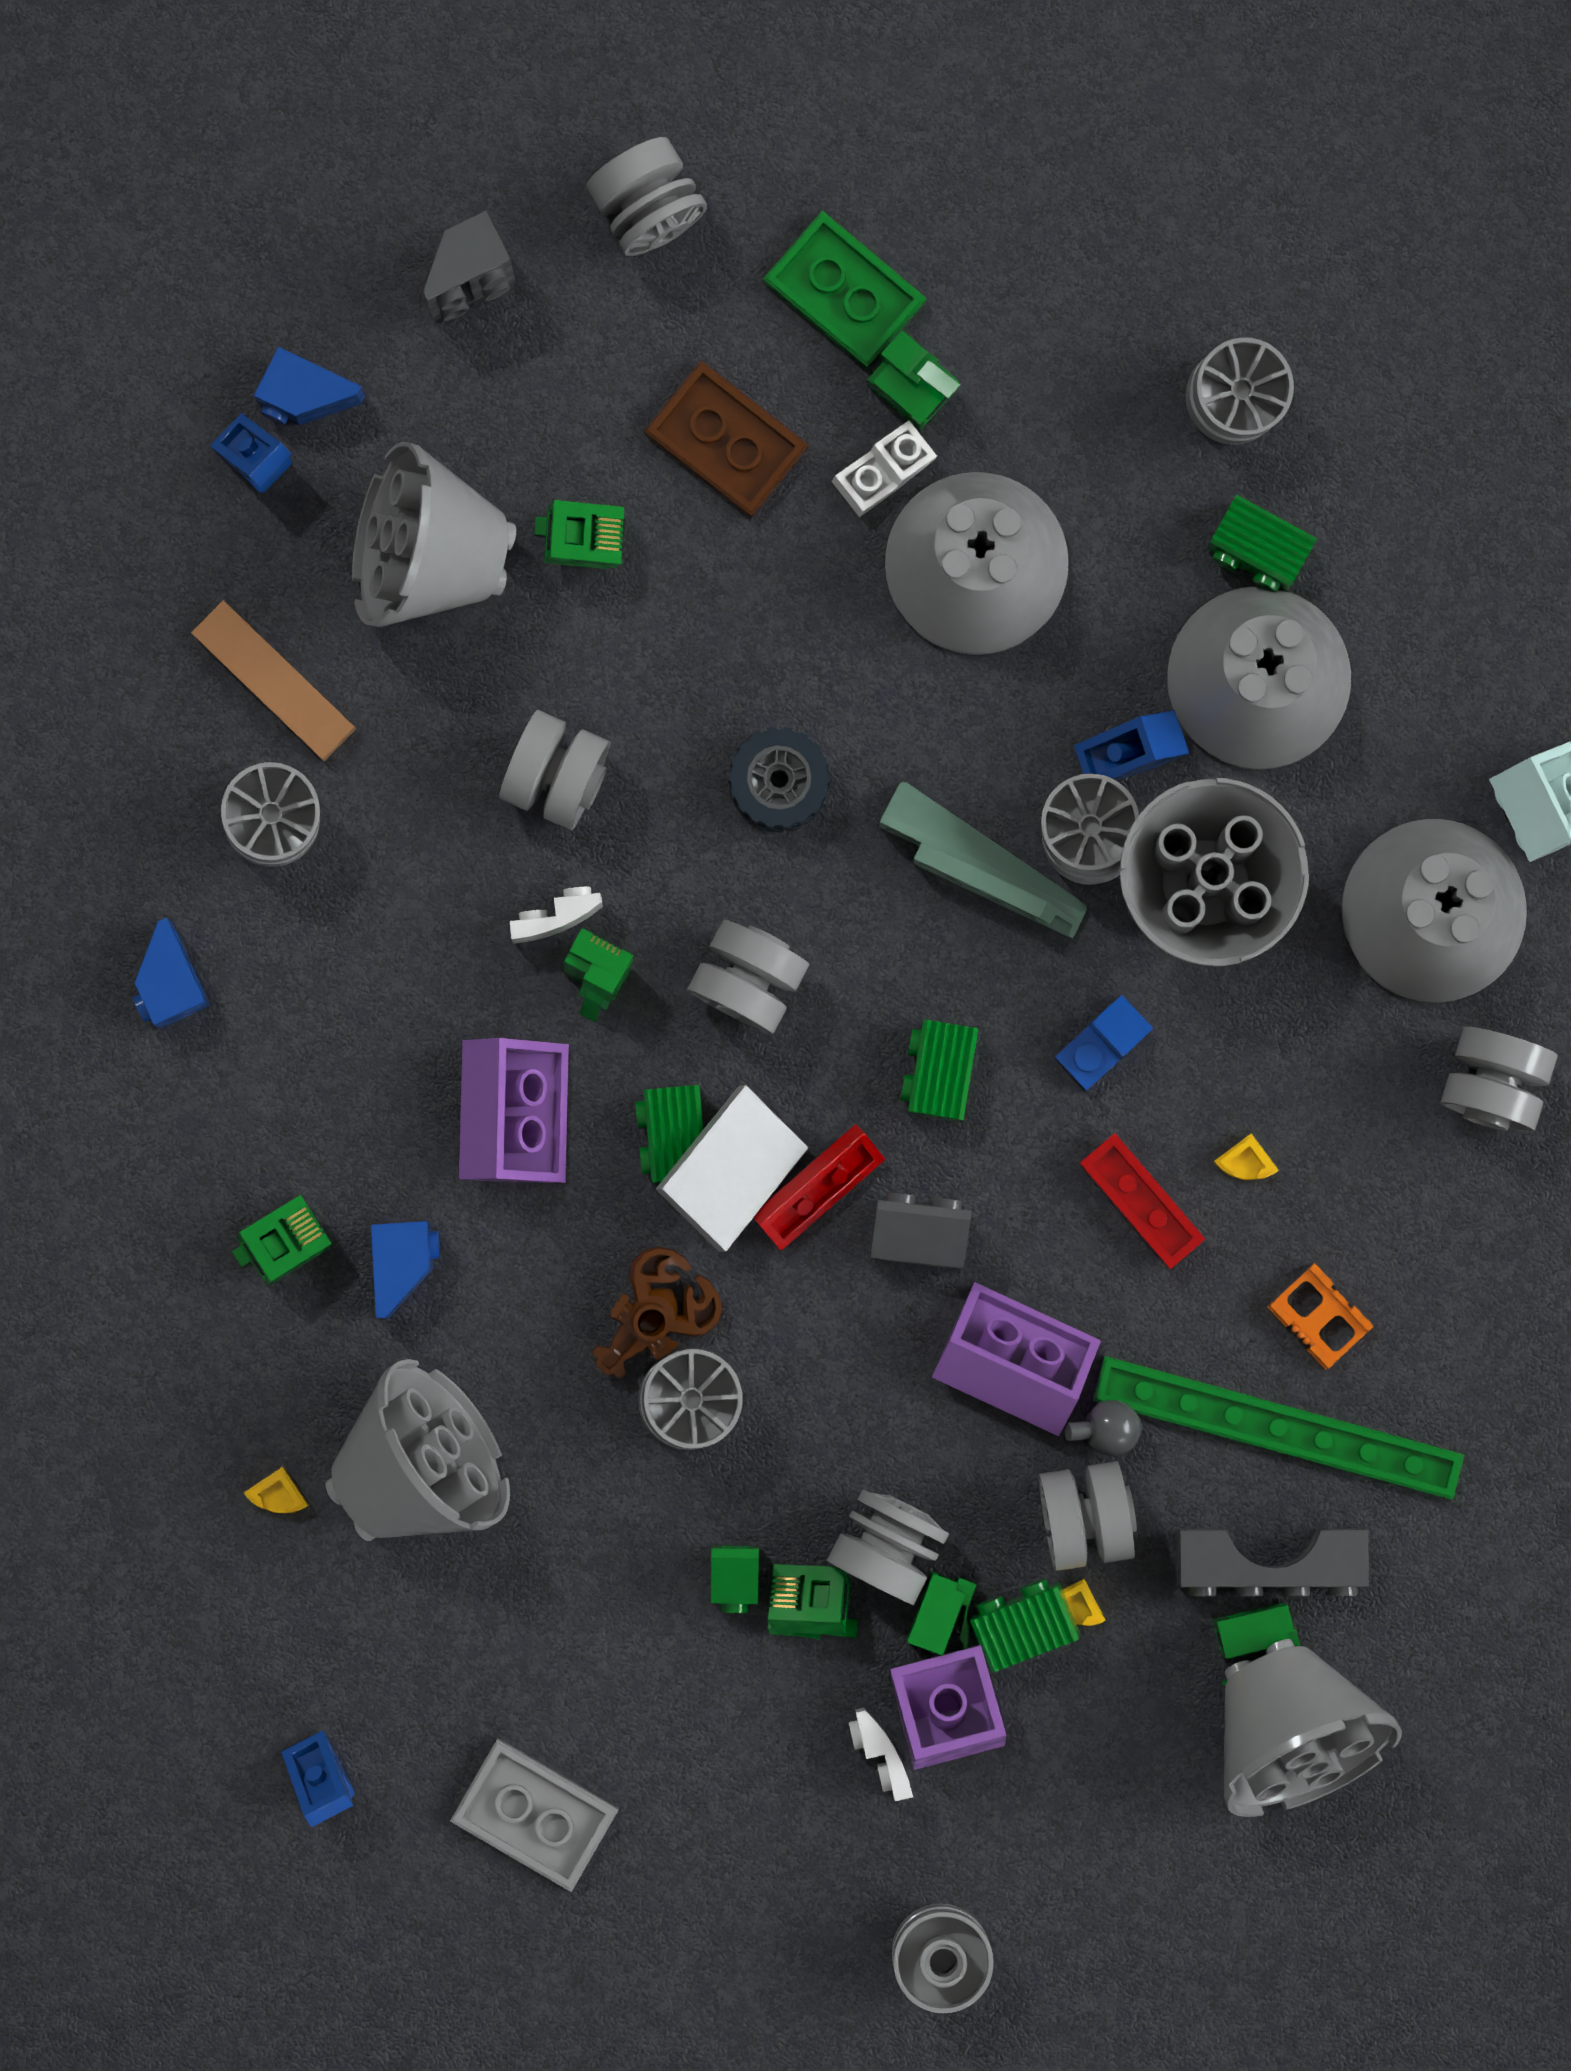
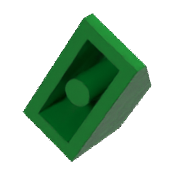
(734, 1577)

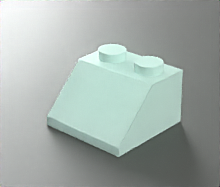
(1538, 801)

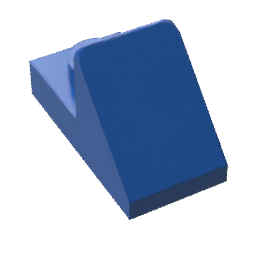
(252, 452)
(1103, 1043)
(318, 1778)

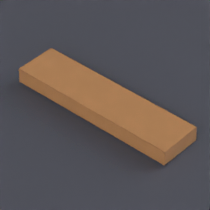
(273, 680)

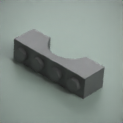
(1331, 1560)

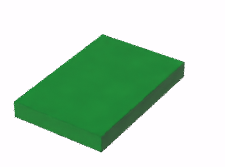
(844, 290)

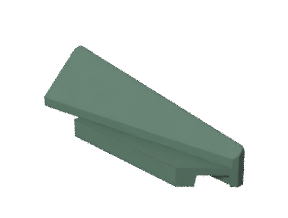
(977, 863)

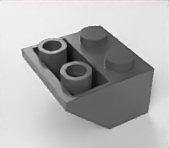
(467, 268)
(920, 1232)

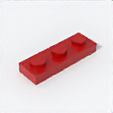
(818, 1187)
(1142, 1201)

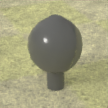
(1109, 1428)

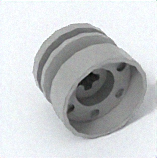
(644, 192)
(888, 1546)

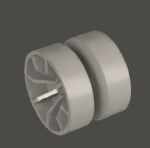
(1239, 391)
(541, 763)
(270, 814)
(1087, 827)
(757, 963)
(1501, 1066)
(690, 1399)
(1103, 1516)
(942, 1958)

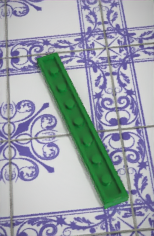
(1280, 1428)

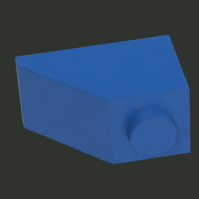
(303, 391)
(1133, 746)
(167, 980)
(401, 1261)

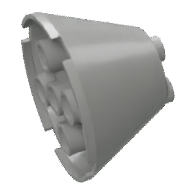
(426, 541)
(970, 600)
(1242, 710)
(1240, 839)
(1400, 926)
(419, 1460)
(1296, 1730)

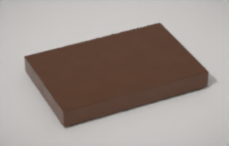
(726, 439)

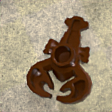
(655, 1311)

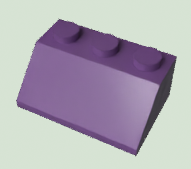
(513, 1111)
(1016, 1359)

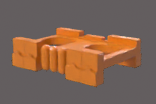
(1308, 1327)

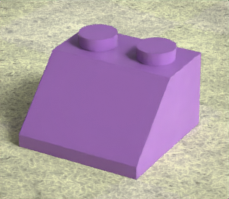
(948, 1707)

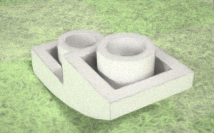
(884, 468)
(570, 910)
(870, 1735)

